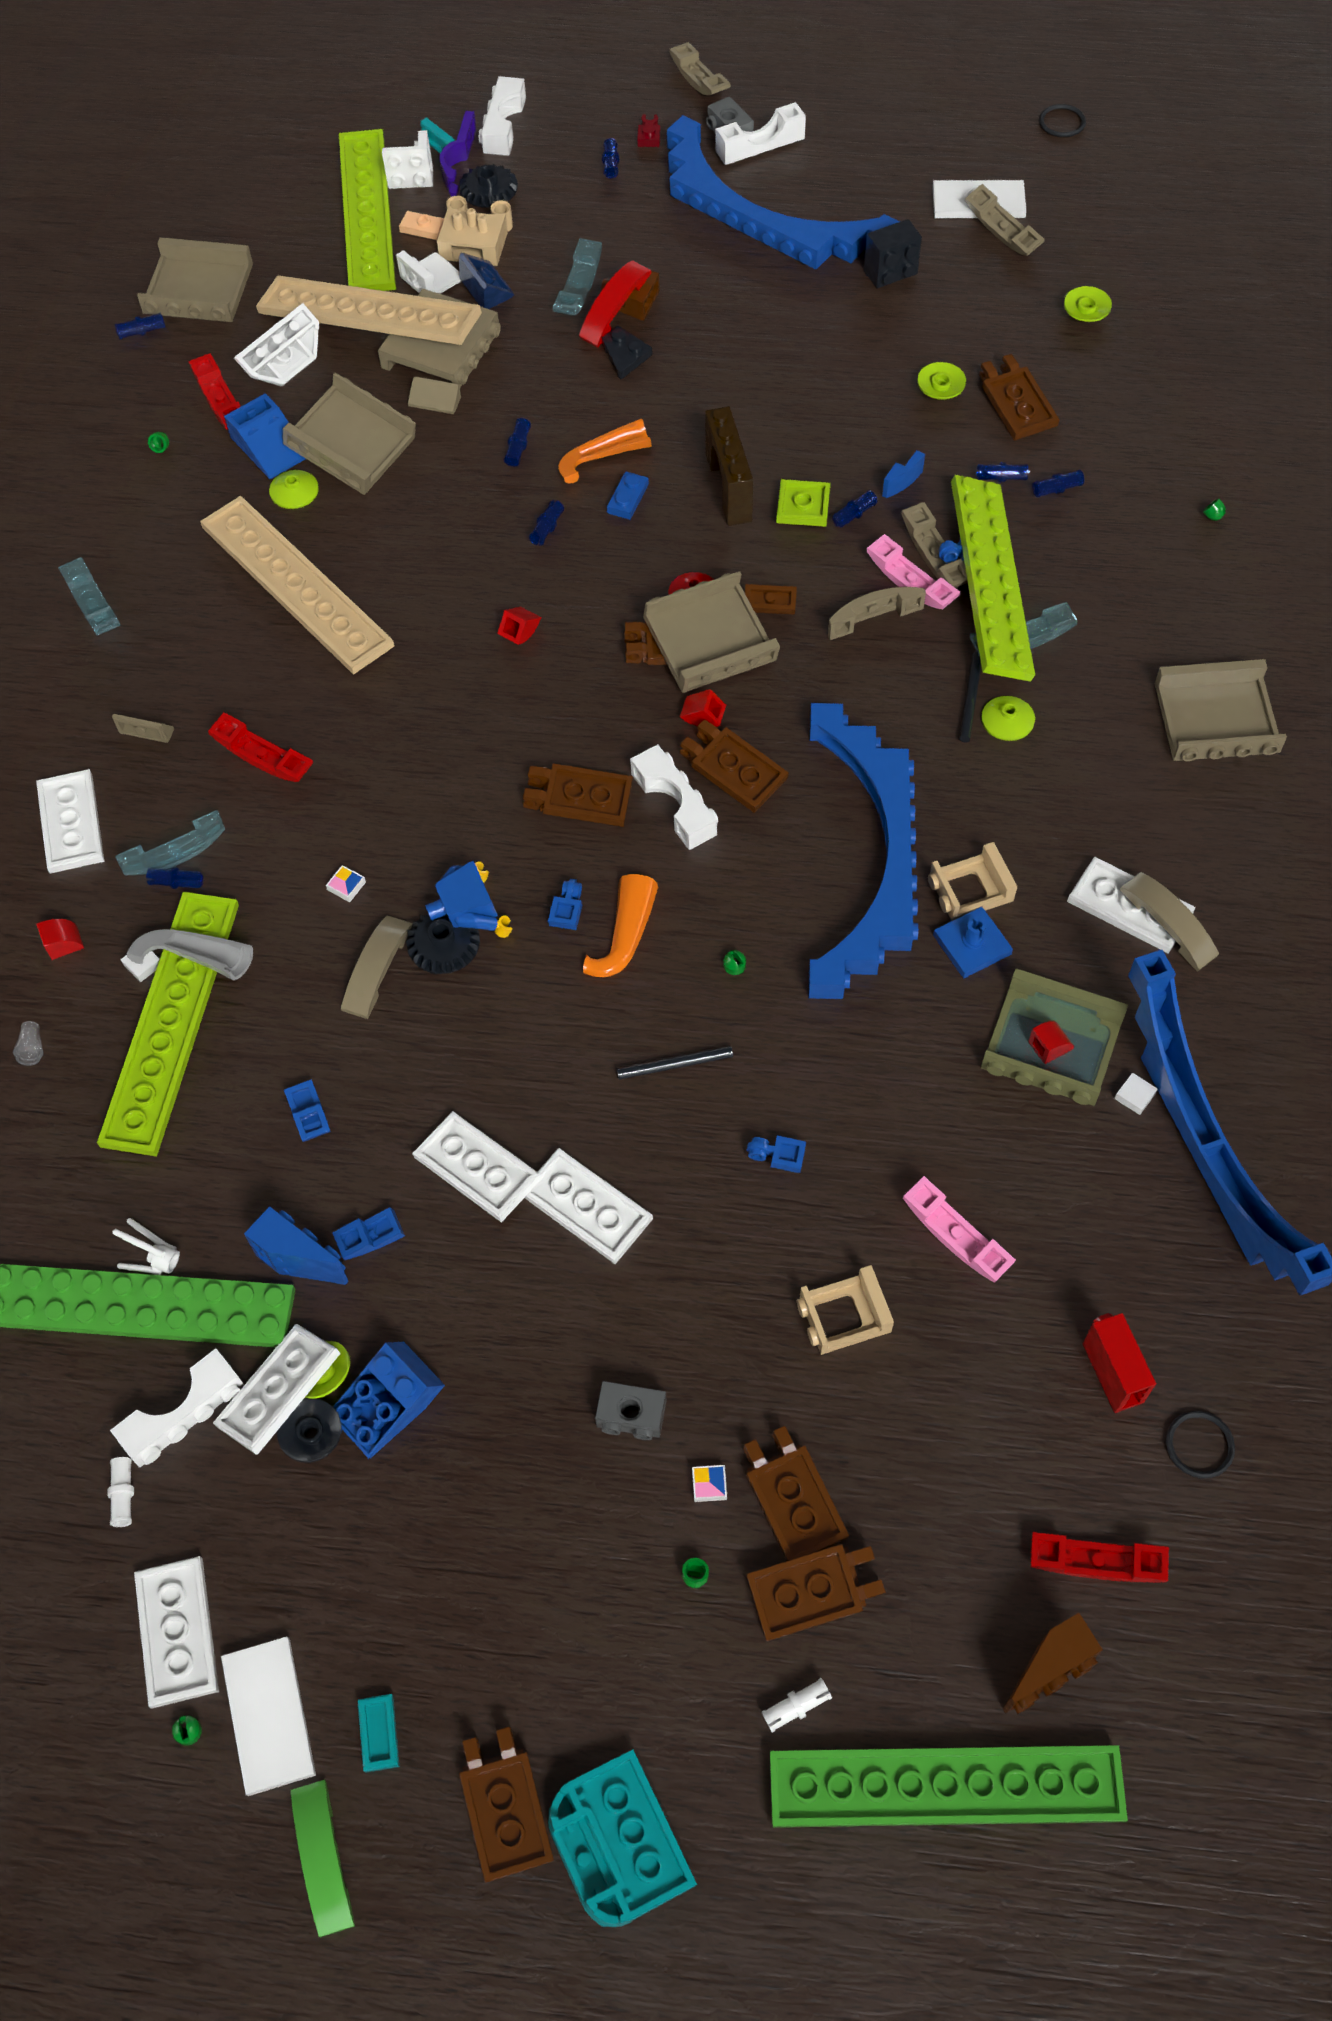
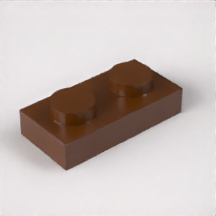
(771, 598)

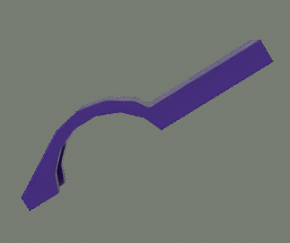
(457, 152)

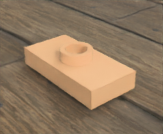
(421, 225)

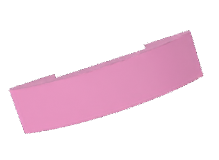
(904, 573)
(955, 1232)

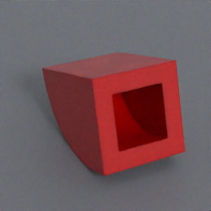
(518, 624)
(703, 706)
(60, 937)
(1049, 1041)

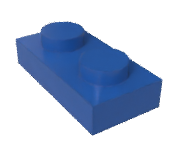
(627, 495)

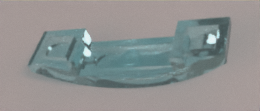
(580, 278)
(88, 597)
(1049, 626)
(176, 851)

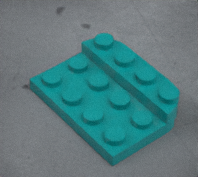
(617, 1843)

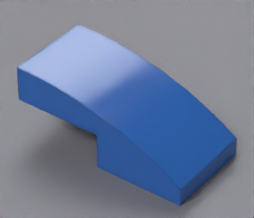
(902, 476)
(307, 1110)
(368, 1235)

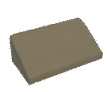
(434, 395)
(143, 728)

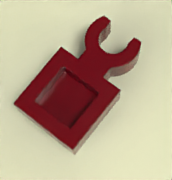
(649, 132)

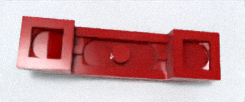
(611, 300)
(214, 387)
(258, 751)
(1100, 1560)

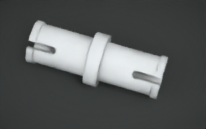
(120, 1491)
(796, 1705)

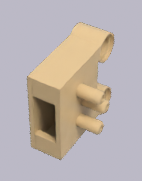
(474, 232)

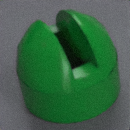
(154, 442)
(1215, 510)
(731, 965)
(697, 1568)
(193, 1729)

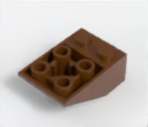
(1062, 1652)

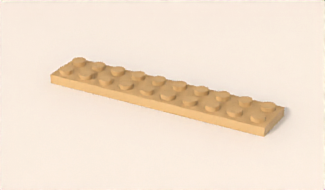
(372, 309)
(297, 585)

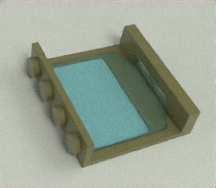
(1086, 1019)

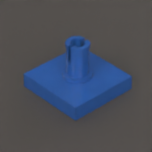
(972, 942)

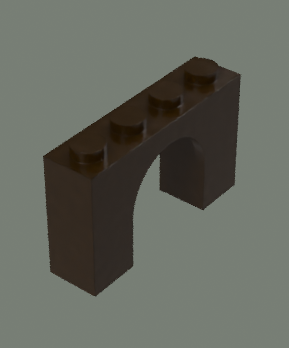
(727, 454)

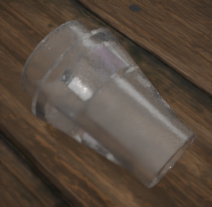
(28, 1045)

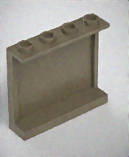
(197, 280)
(441, 358)
(351, 434)
(709, 632)
(1217, 710)

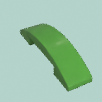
(321, 1859)

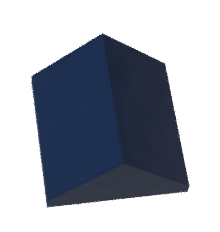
(483, 281)

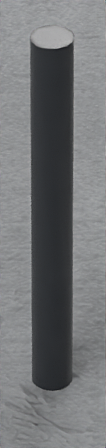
(970, 700)
(674, 1062)

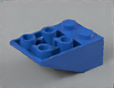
(259, 433)
(293, 1250)
(386, 1397)

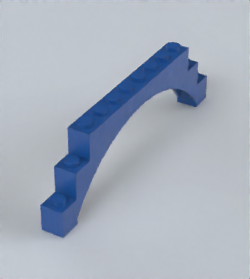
(799, 238)
(890, 917)
(1253, 1220)

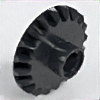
(487, 185)
(443, 954)

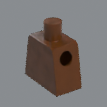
(640, 301)

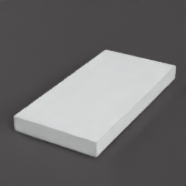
(951, 194)
(70, 821)
(1100, 896)
(477, 1166)
(588, 1206)
(276, 1388)
(176, 1632)
(268, 1716)

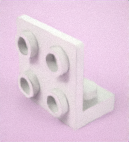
(409, 165)
(430, 273)

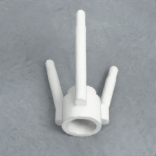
(162, 1257)

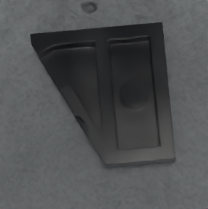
(625, 350)

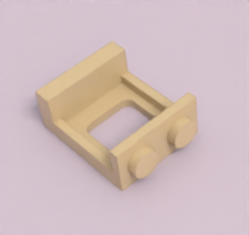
(991, 873)
(869, 1304)

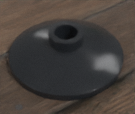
(310, 1415)

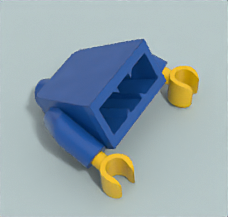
(467, 900)

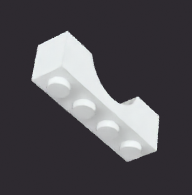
(507, 99)
(784, 128)
(657, 773)
(147, 1435)

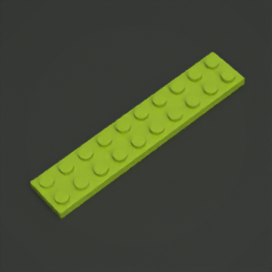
(366, 211)
(992, 579)
(165, 1033)

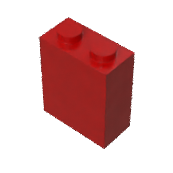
(1118, 1362)

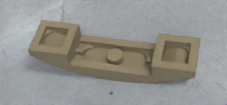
(695, 72)
(1002, 223)
(927, 540)
(903, 599)
(1173, 917)
(373, 965)

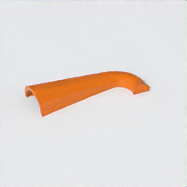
(623, 439)
(634, 906)

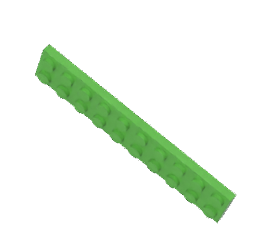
(145, 1305)
(947, 1786)

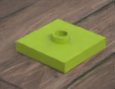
(803, 503)

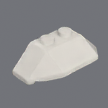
(283, 348)

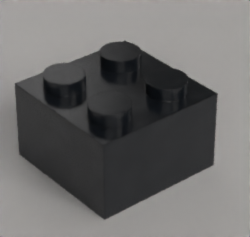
(892, 253)

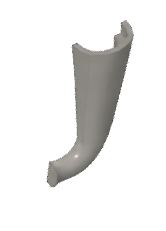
(216, 953)

